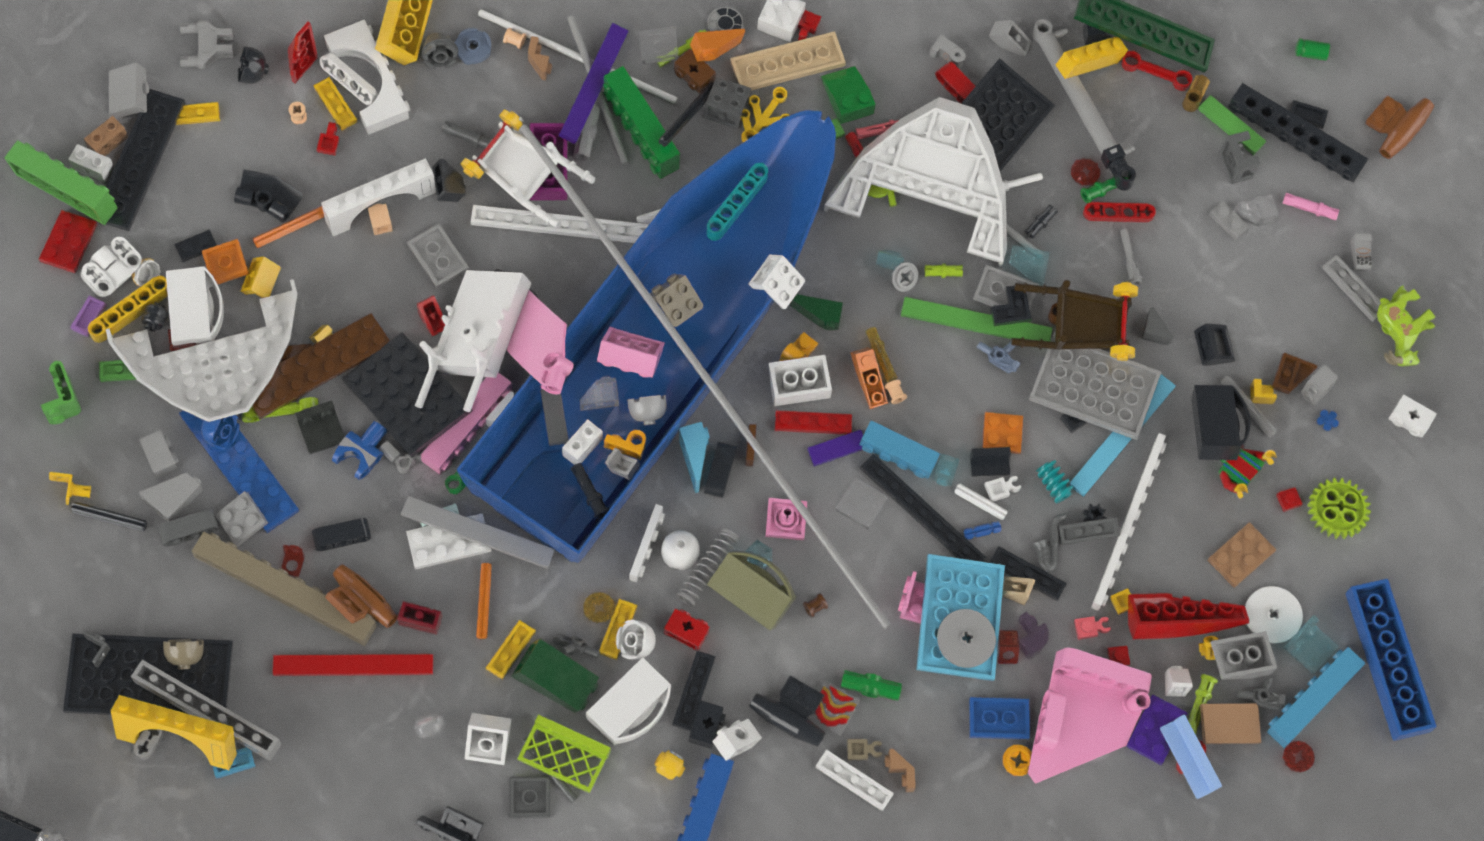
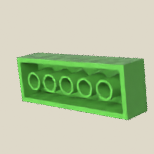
(61, 182)

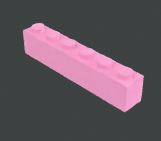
(451, 443)

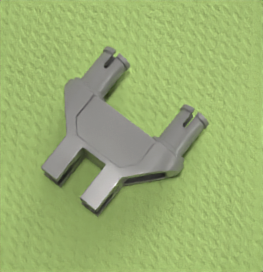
(208, 44)

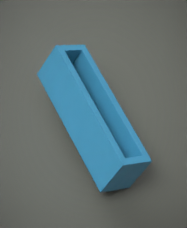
(899, 449)

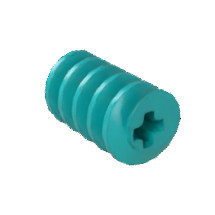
(1054, 481)

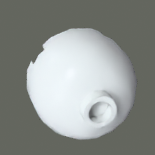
(680, 550)
(635, 639)

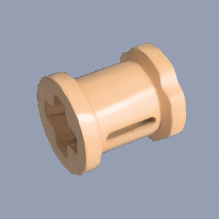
(514, 38)
(297, 113)
(895, 391)

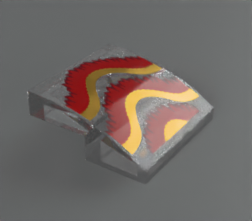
(835, 708)

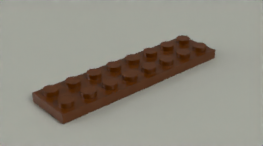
(321, 364)

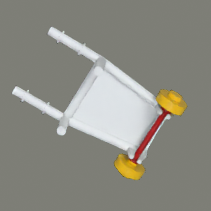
(517, 165)

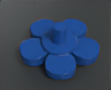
(1328, 420)

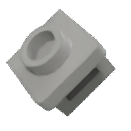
(621, 464)

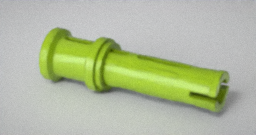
(1202, 695)

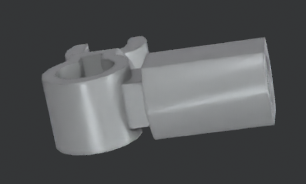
(403, 463)

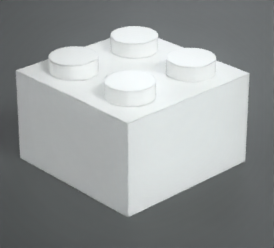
(781, 18)

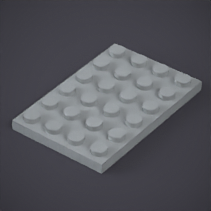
(1096, 388)

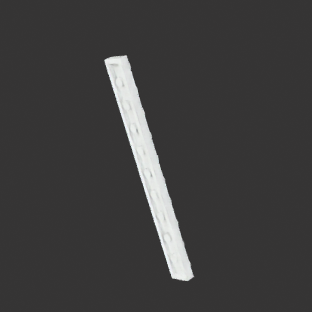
(569, 225)
(1127, 528)

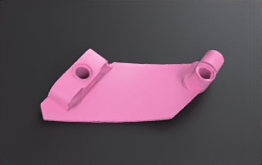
(540, 344)

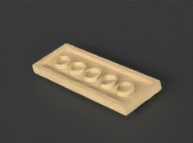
(788, 61)

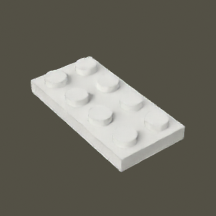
(433, 546)

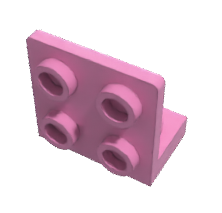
(912, 602)

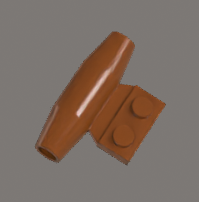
(1399, 125)
(358, 597)

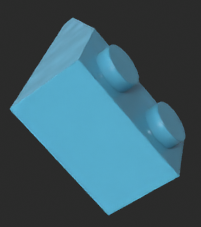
(693, 443)

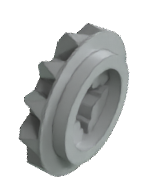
(911, 275)

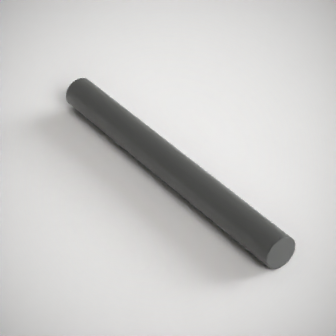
(561, 784)

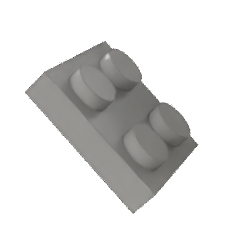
(241, 518)

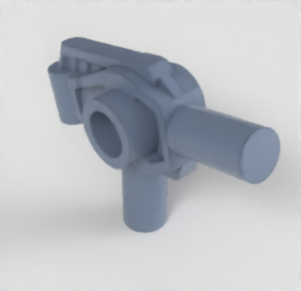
(1000, 357)

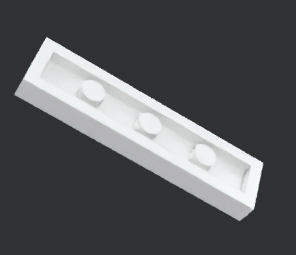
(644, 550)
(854, 780)

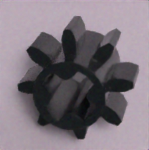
(1094, 509)

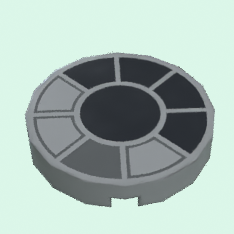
(724, 19)

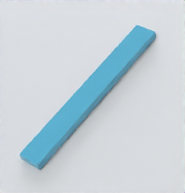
(1115, 444)

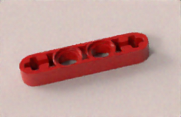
(1119, 212)

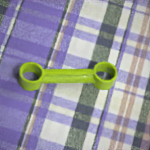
(291, 408)

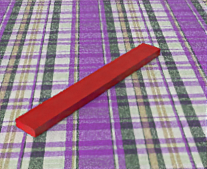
(353, 665)

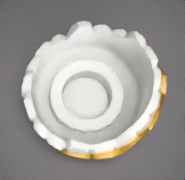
(147, 270)

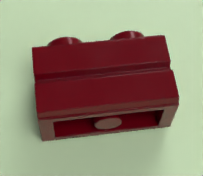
(419, 618)

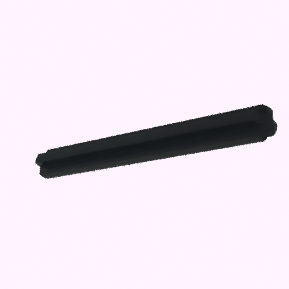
(686, 116)

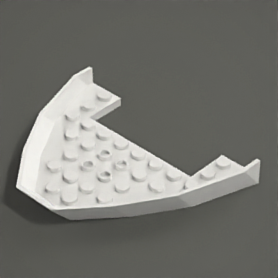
(937, 158)
(219, 375)

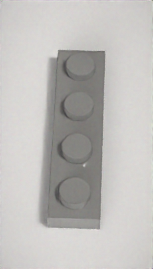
(1353, 287)

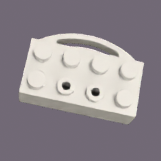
(192, 306)
(630, 703)

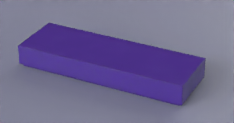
(835, 448)

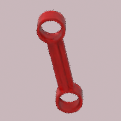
(1156, 70)

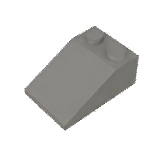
(1244, 656)

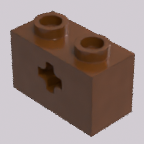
(695, 73)

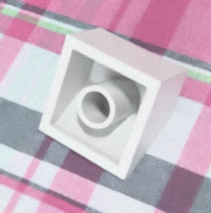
(487, 738)

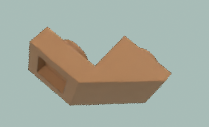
(539, 62)
(898, 764)

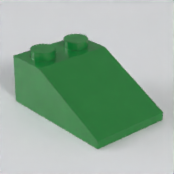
(848, 94)

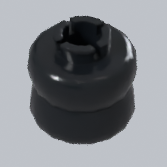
(154, 317)

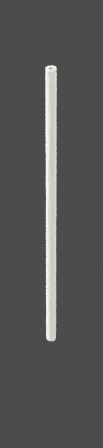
(568, 52)

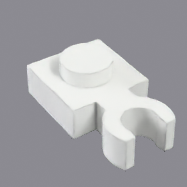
(999, 489)

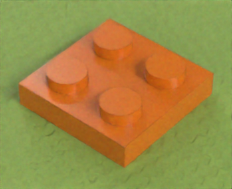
(225, 261)
(1002, 431)

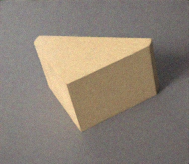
(1017, 589)

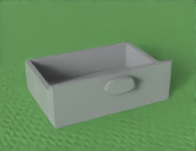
(127, 90)

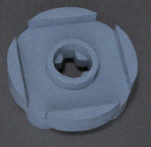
(477, 55)

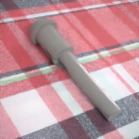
(1131, 265)

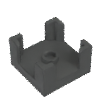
(1233, 159)

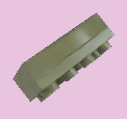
(753, 588)

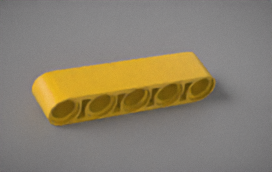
(124, 317)

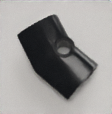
(258, 186)

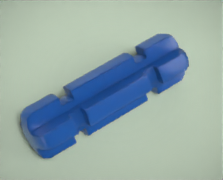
(982, 530)

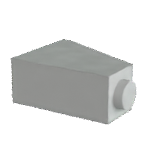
(172, 496)

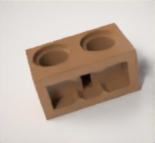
(106, 137)

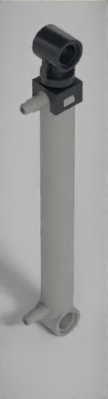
(1112, 154)

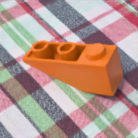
(869, 376)

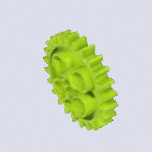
(1339, 492)

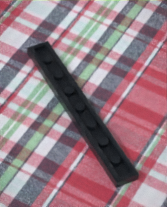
(920, 510)

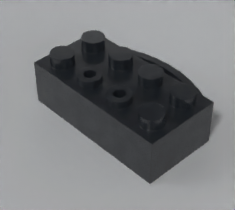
(1218, 422)

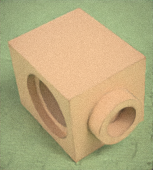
(380, 219)

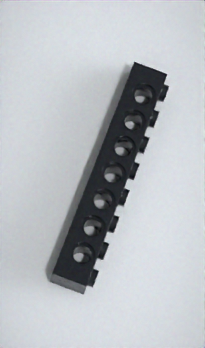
(1307, 131)

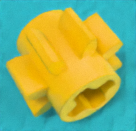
(1206, 648)

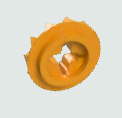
(1012, 752)

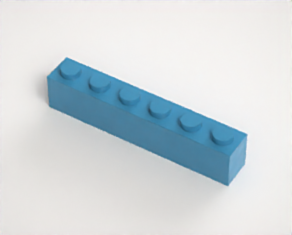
(1318, 694)

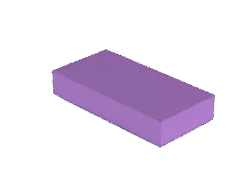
(90, 310)

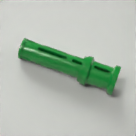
(1098, 190)

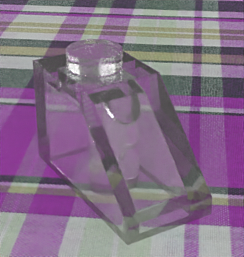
(600, 395)

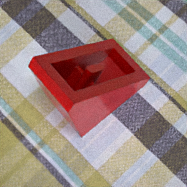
(431, 315)

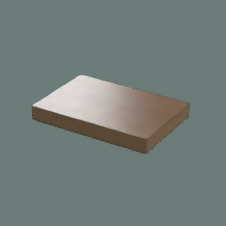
(1230, 723)

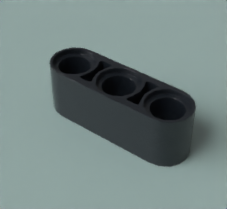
(720, 469)
(341, 534)

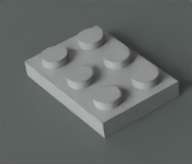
(438, 256)
(993, 285)

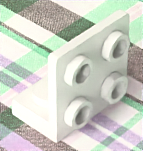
(778, 280)

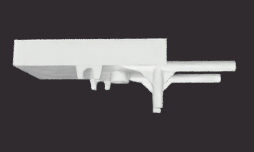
(477, 329)

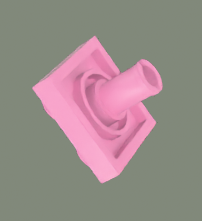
(784, 520)

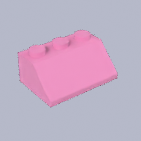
(630, 352)

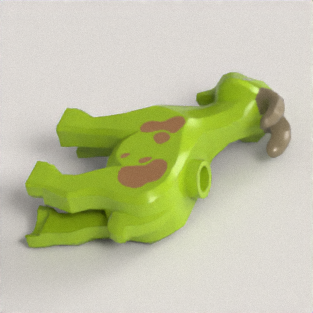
(1402, 327)

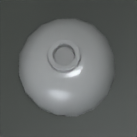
(647, 408)

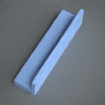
(1191, 757)

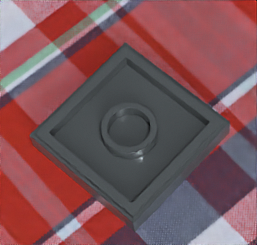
(529, 797)

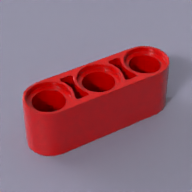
(954, 81)

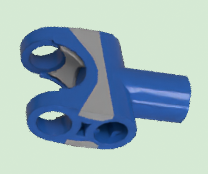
(362, 448)

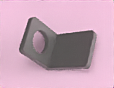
(99, 640)

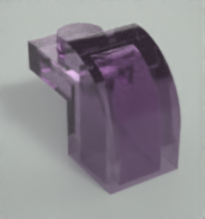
(1036, 636)

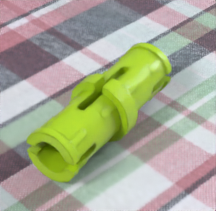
(943, 270)

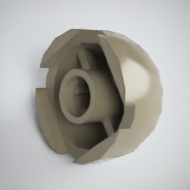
(183, 652)

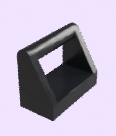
(1207, 344)

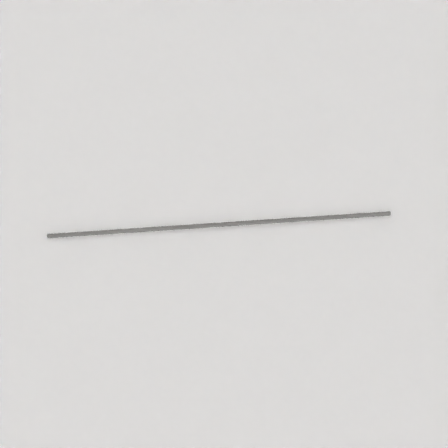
(707, 379)

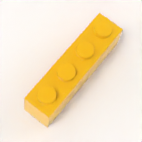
(1091, 57)

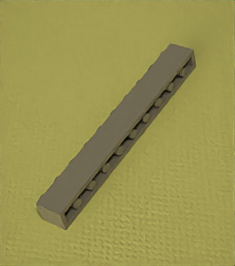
(279, 586)

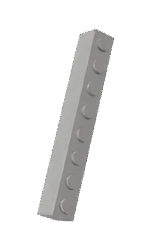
(201, 706)

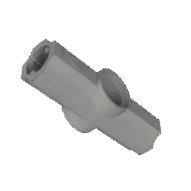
(588, 135)

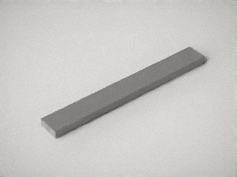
(477, 532)

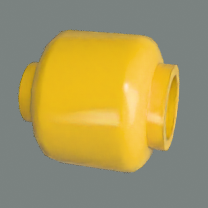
(669, 764)

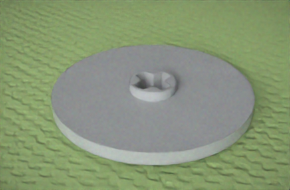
(959, 651)

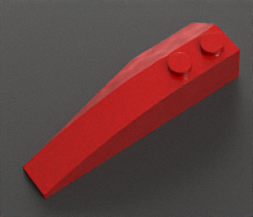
(1173, 617)

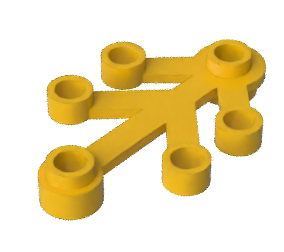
(762, 120)

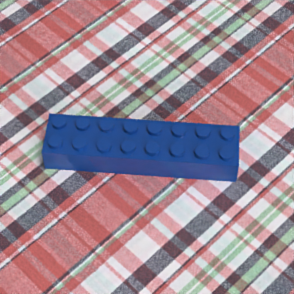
(1390, 660)

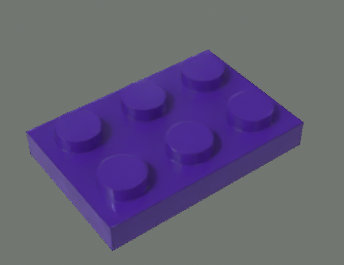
(1147, 736)

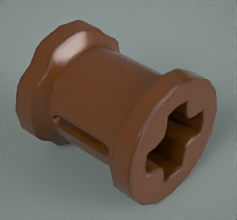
(815, 605)

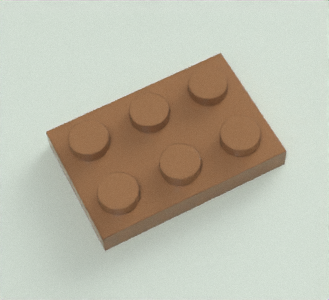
(1241, 555)

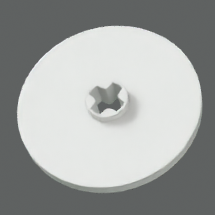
(1272, 600)

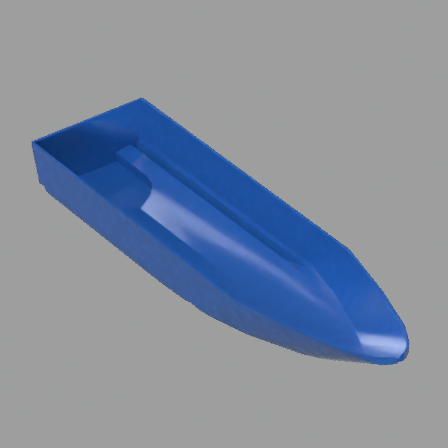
(513, 459)

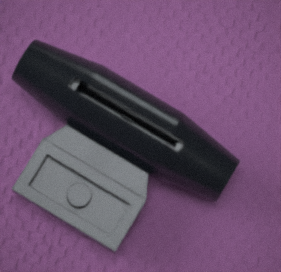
(792, 712)

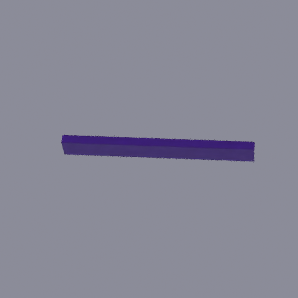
(593, 83)

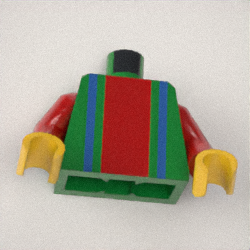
(1240, 472)

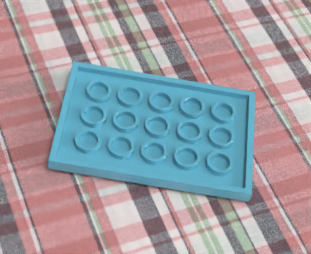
(954, 586)

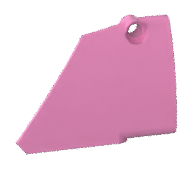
(1086, 711)

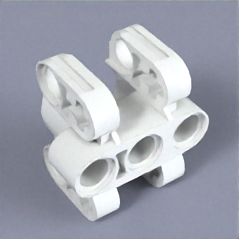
(111, 266)

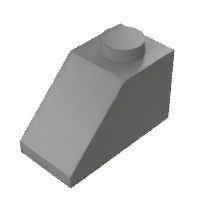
(1010, 37)

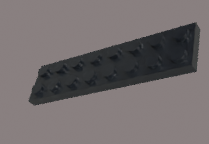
(142, 156)

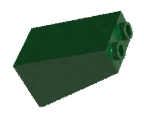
(556, 676)

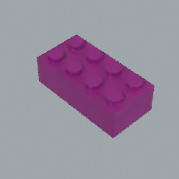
(551, 189)

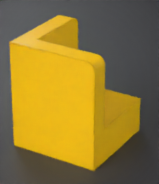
(1261, 393)

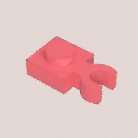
(1088, 627)

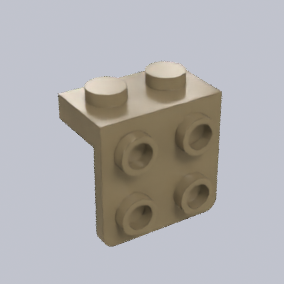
(677, 299)

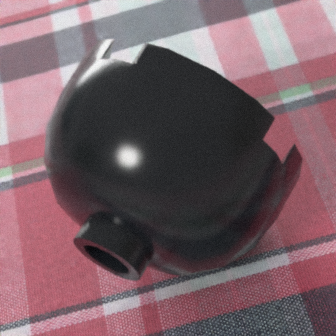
(252, 66)

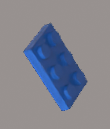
(999, 718)

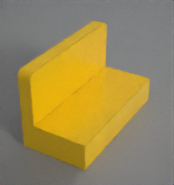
(261, 277)

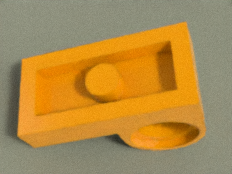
(800, 348)
(627, 447)

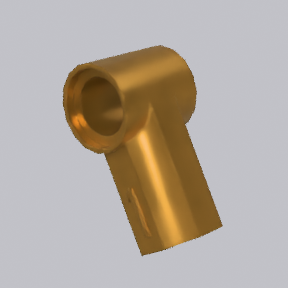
(1195, 93)

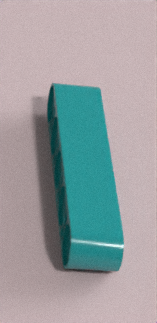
(734, 209)

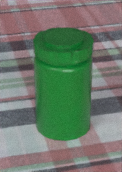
(1312, 49)

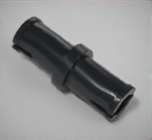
(1041, 221)

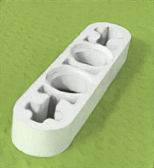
(333, 65)

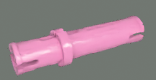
(1310, 206)

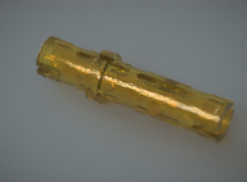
(873, 335)

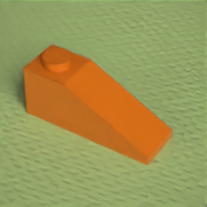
(712, 44)

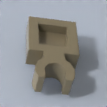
(859, 749)

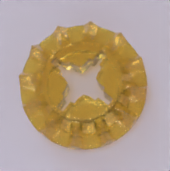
(597, 599)

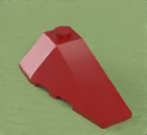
(302, 52)

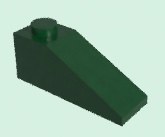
(820, 311)

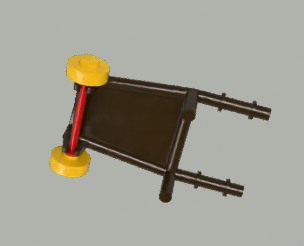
(1086, 319)

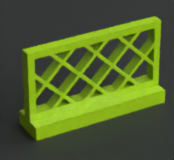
(569, 737)

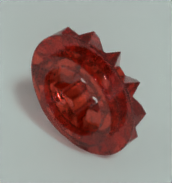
(1080, 177)
(1307, 755)

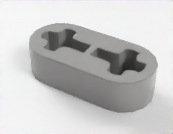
(152, 744)

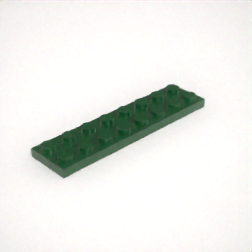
(1147, 31)

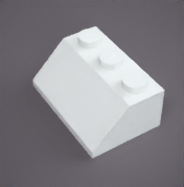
(800, 380)

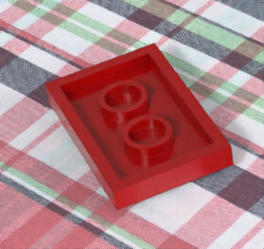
(68, 241)

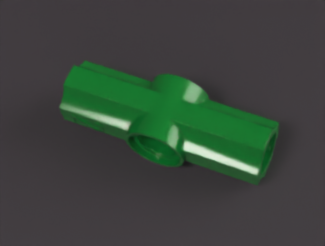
(871, 685)

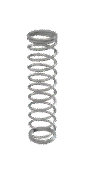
(686, 598)

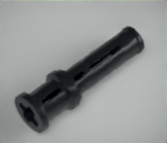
(594, 498)

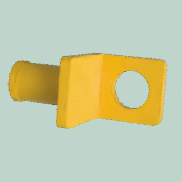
(73, 489)

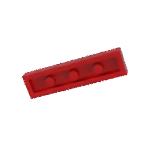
(813, 422)

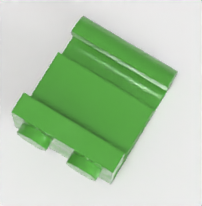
(67, 403)

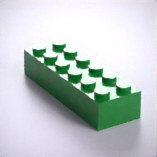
(640, 122)

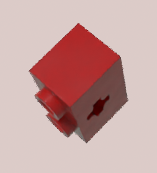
(693, 637)

